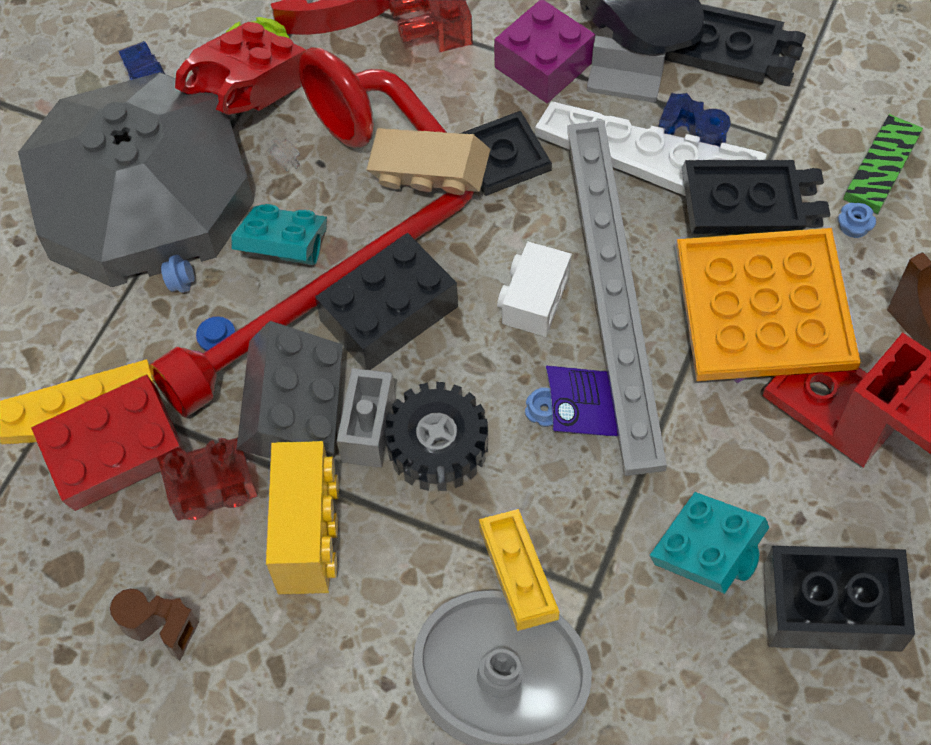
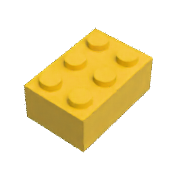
(301, 518)

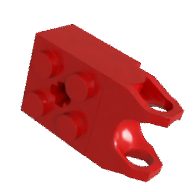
(243, 68)

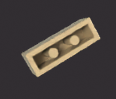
(428, 160)

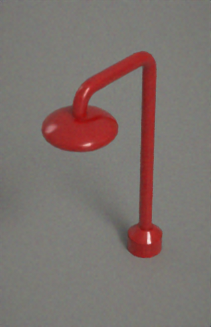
(345, 110)

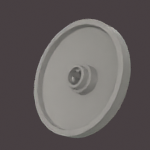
(497, 682)

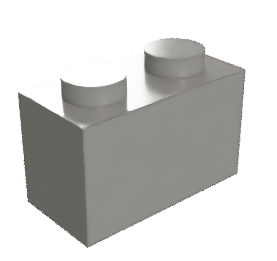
(364, 416)

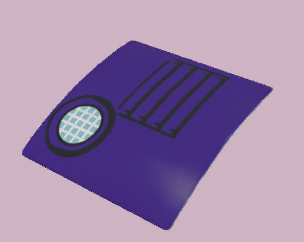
(581, 401)

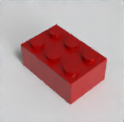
(107, 442)

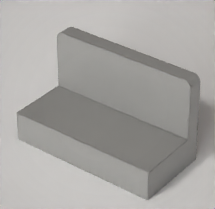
(624, 72)

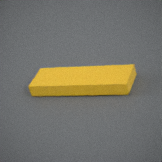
(518, 570)

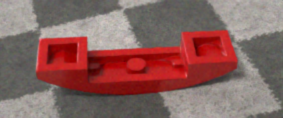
(325, 15)

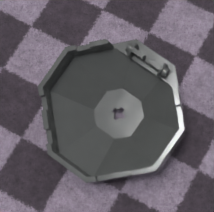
(139, 201)

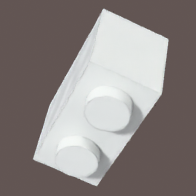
(535, 288)

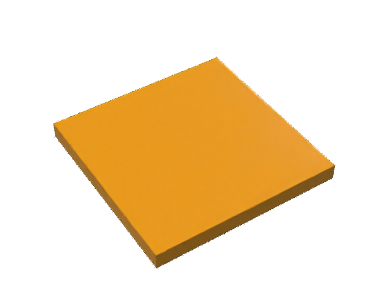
(766, 305)

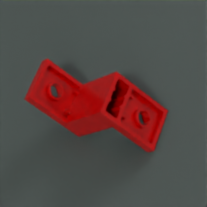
(864, 405)

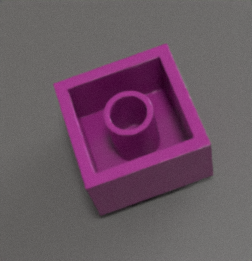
(544, 50)

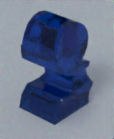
(139, 61)
(707, 124)

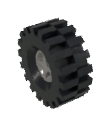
(435, 417)

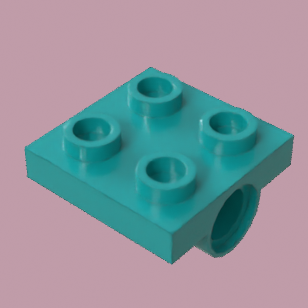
(281, 233)
(711, 543)

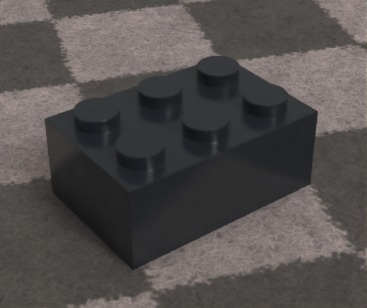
(387, 301)
(838, 598)

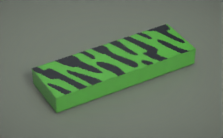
(883, 163)

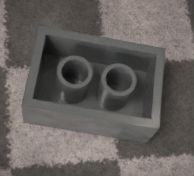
(289, 390)

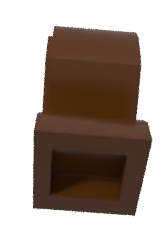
(142, 618)

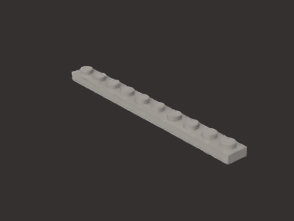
(616, 301)

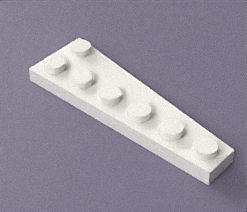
(639, 150)

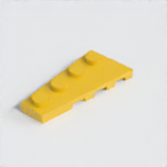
(29, 409)

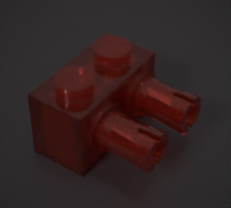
(444, 20)
(207, 479)

